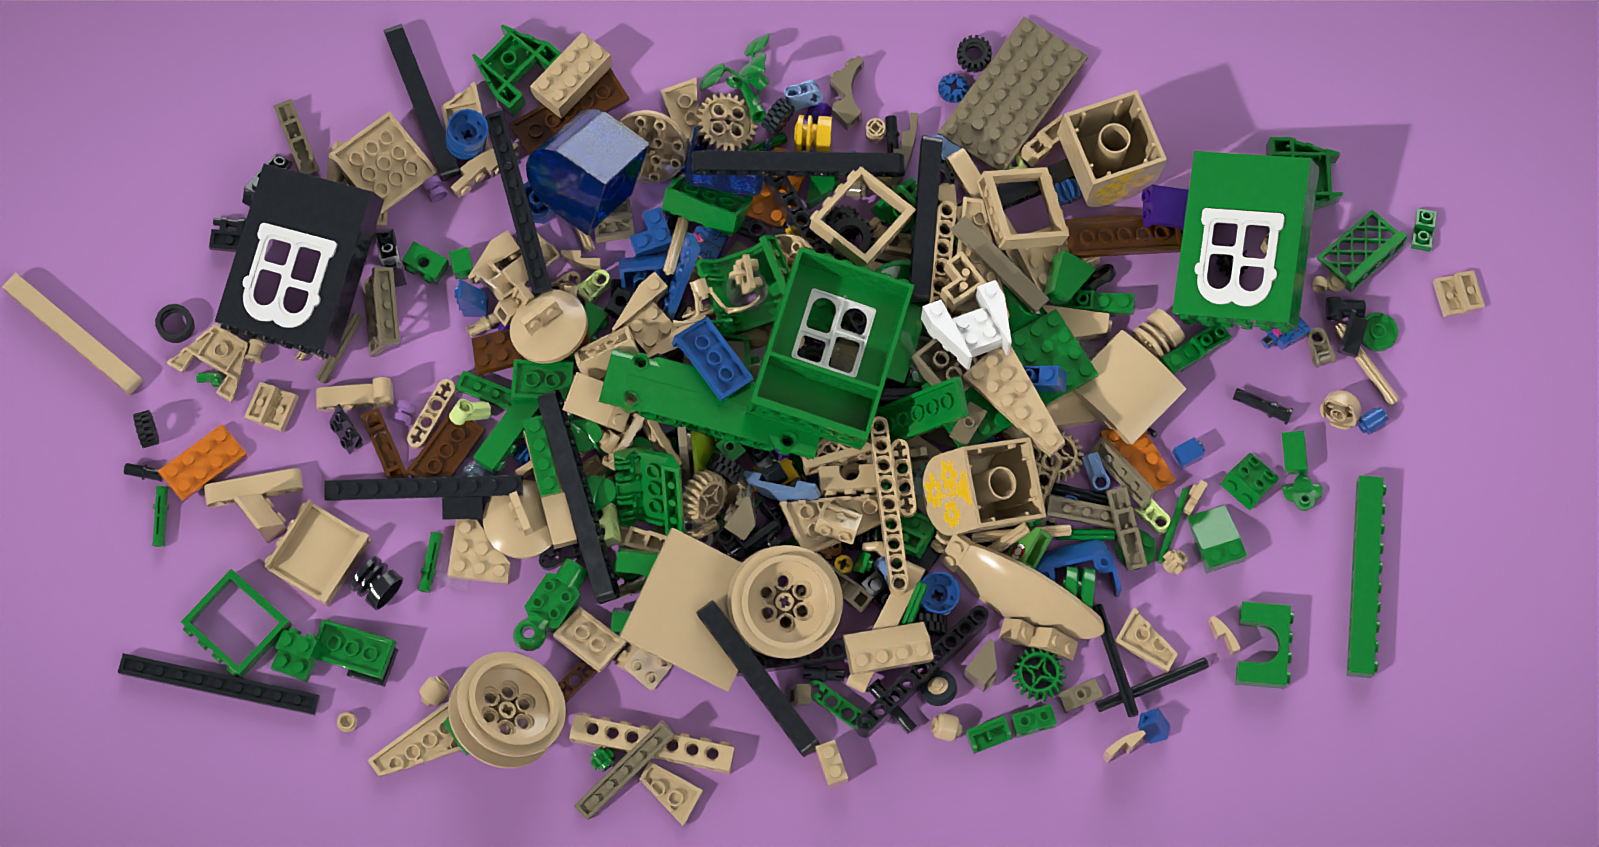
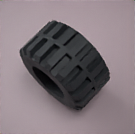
(853, 223)

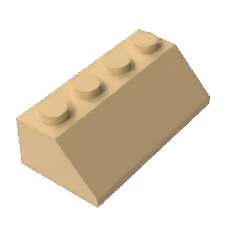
(888, 648)

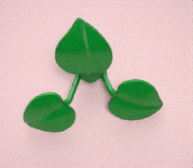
(752, 69)
(586, 436)

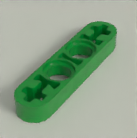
(839, 708)

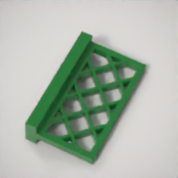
(1376, 258)

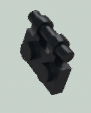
(224, 239)

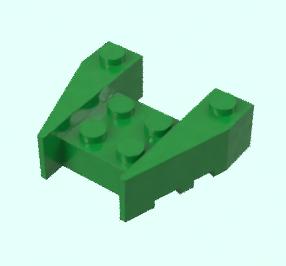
(510, 63)
(1322, 157)

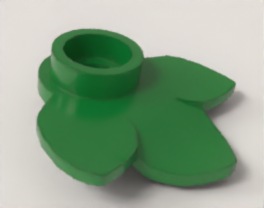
(1302, 490)

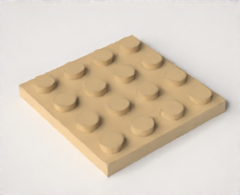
(384, 161)

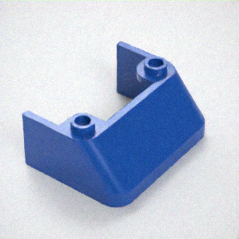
(1077, 554)

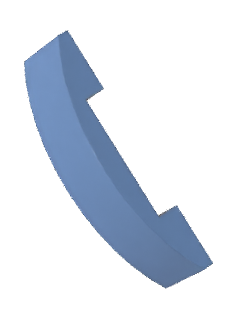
(801, 491)

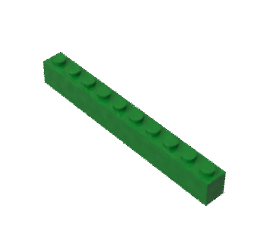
(510, 429)
(1365, 577)

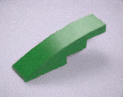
(906, 344)

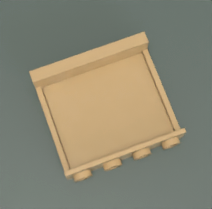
(317, 553)

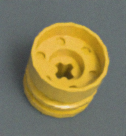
(812, 134)

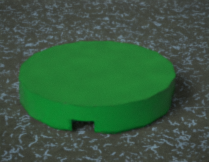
(1380, 332)

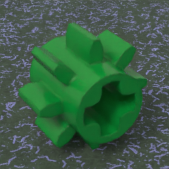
(602, 759)

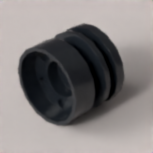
(376, 583)

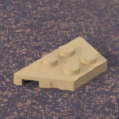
(466, 100)

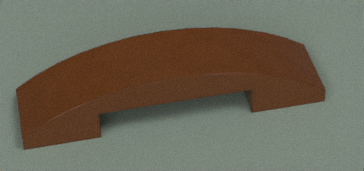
(384, 444)

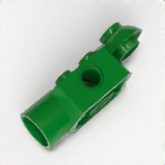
(551, 604)

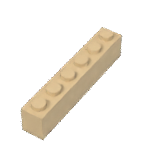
(558, 513)

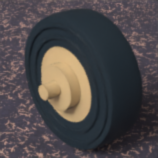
(940, 689)

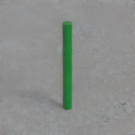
(1173, 525)

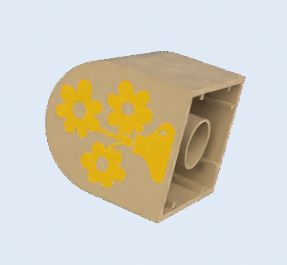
(1112, 149)
(983, 487)

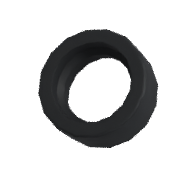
(168, 310)

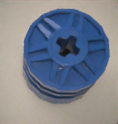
(466, 124)
(945, 587)

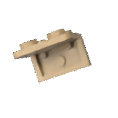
(643, 666)

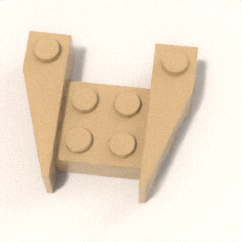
(647, 323)

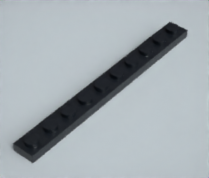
(518, 203)
(422, 487)
(219, 684)

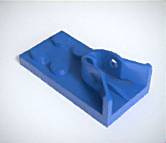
(713, 358)

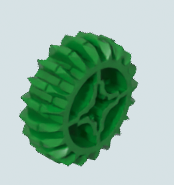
(1031, 690)

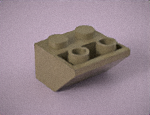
(743, 514)

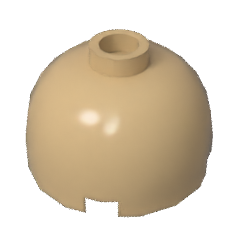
(1341, 409)

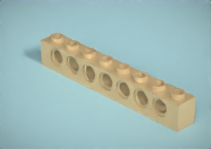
(721, 764)

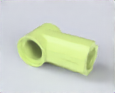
(467, 410)

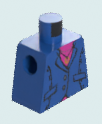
(710, 242)
(1285, 340)

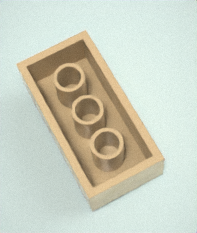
(571, 75)

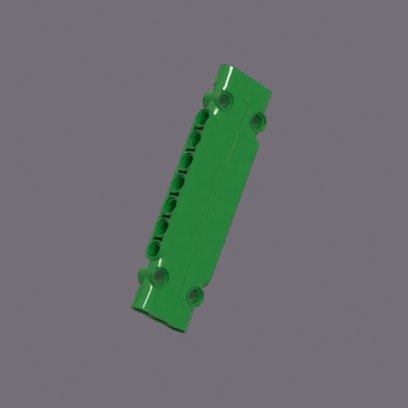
(681, 398)

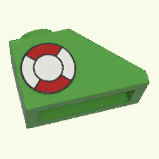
(1030, 547)

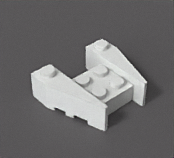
(974, 331)

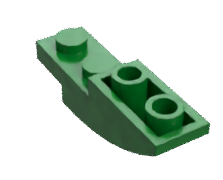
(1101, 302)
(1195, 349)

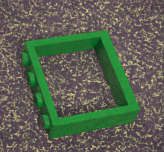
(218, 655)

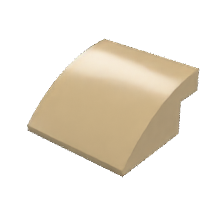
(1130, 388)

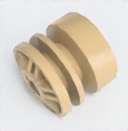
(1158, 333)

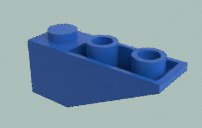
(471, 300)
(1047, 378)

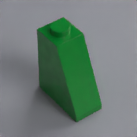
(1066, 276)

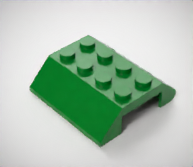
(651, 487)

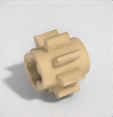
(1175, 561)

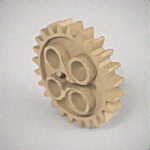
(725, 123)

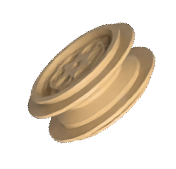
(820, 598)
(526, 686)

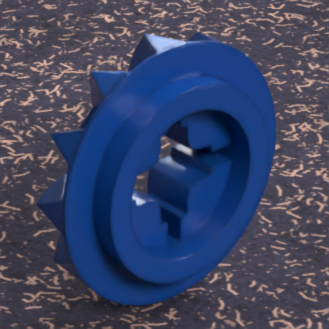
(958, 94)

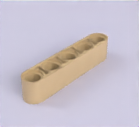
(266, 484)

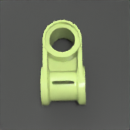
(592, 288)
(1152, 513)

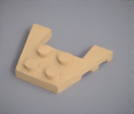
(220, 351)

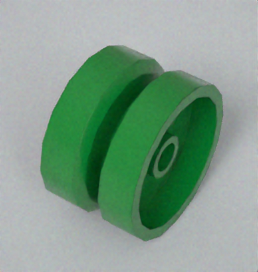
(1083, 588)

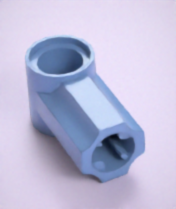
(1095, 470)

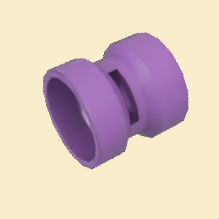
(435, 188)
(403, 413)

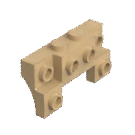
(503, 282)

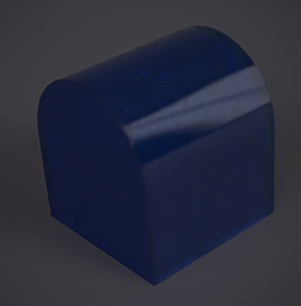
(587, 168)

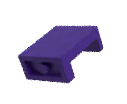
(1164, 206)

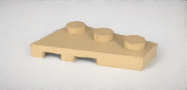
(682, 104)
(1142, 640)
(672, 791)

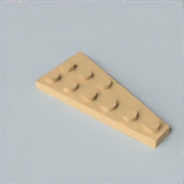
(975, 211)
(1011, 392)

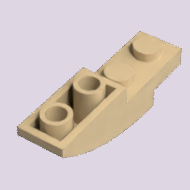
(476, 169)

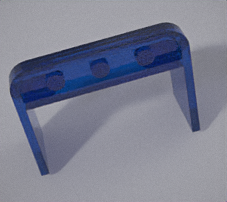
(729, 183)

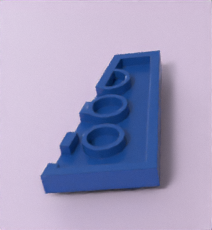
(683, 270)

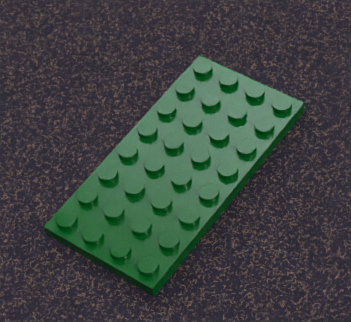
(1037, 344)

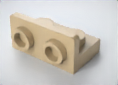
(838, 523)

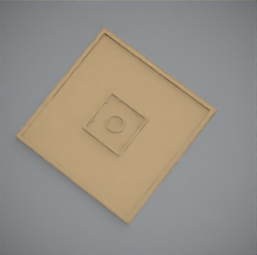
(665, 612)

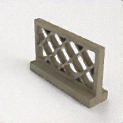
(381, 310)

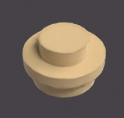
(1334, 283)
(347, 722)

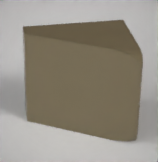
(800, 695)

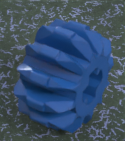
(1067, 191)

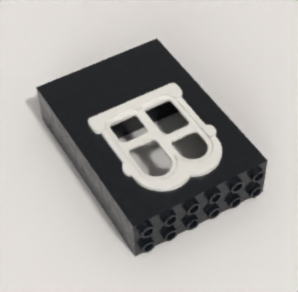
(311, 215)

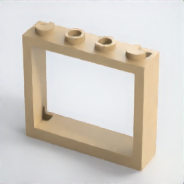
(997, 218)
(840, 242)

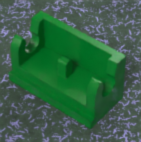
(1295, 452)
(988, 734)

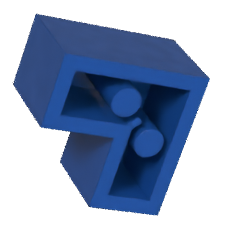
(656, 238)

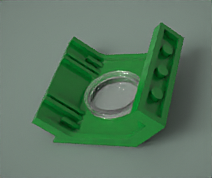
(774, 275)

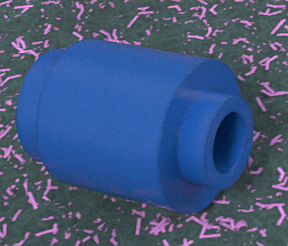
(1373, 420)

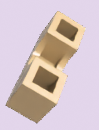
(833, 484)

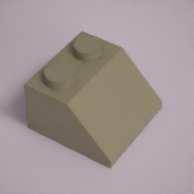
(983, 668)

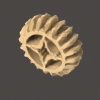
(1073, 461)
(704, 496)

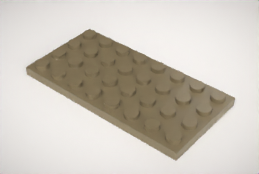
(1013, 95)

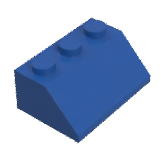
(637, 269)

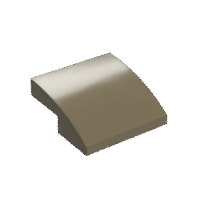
(617, 225)

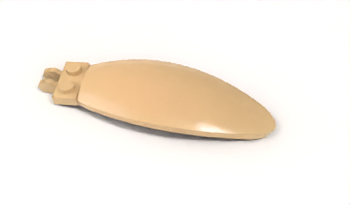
(1016, 588)

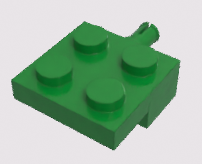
(916, 533)

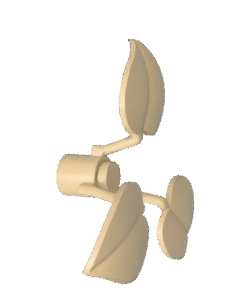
(700, 292)

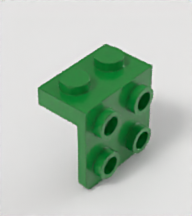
(1249, 481)

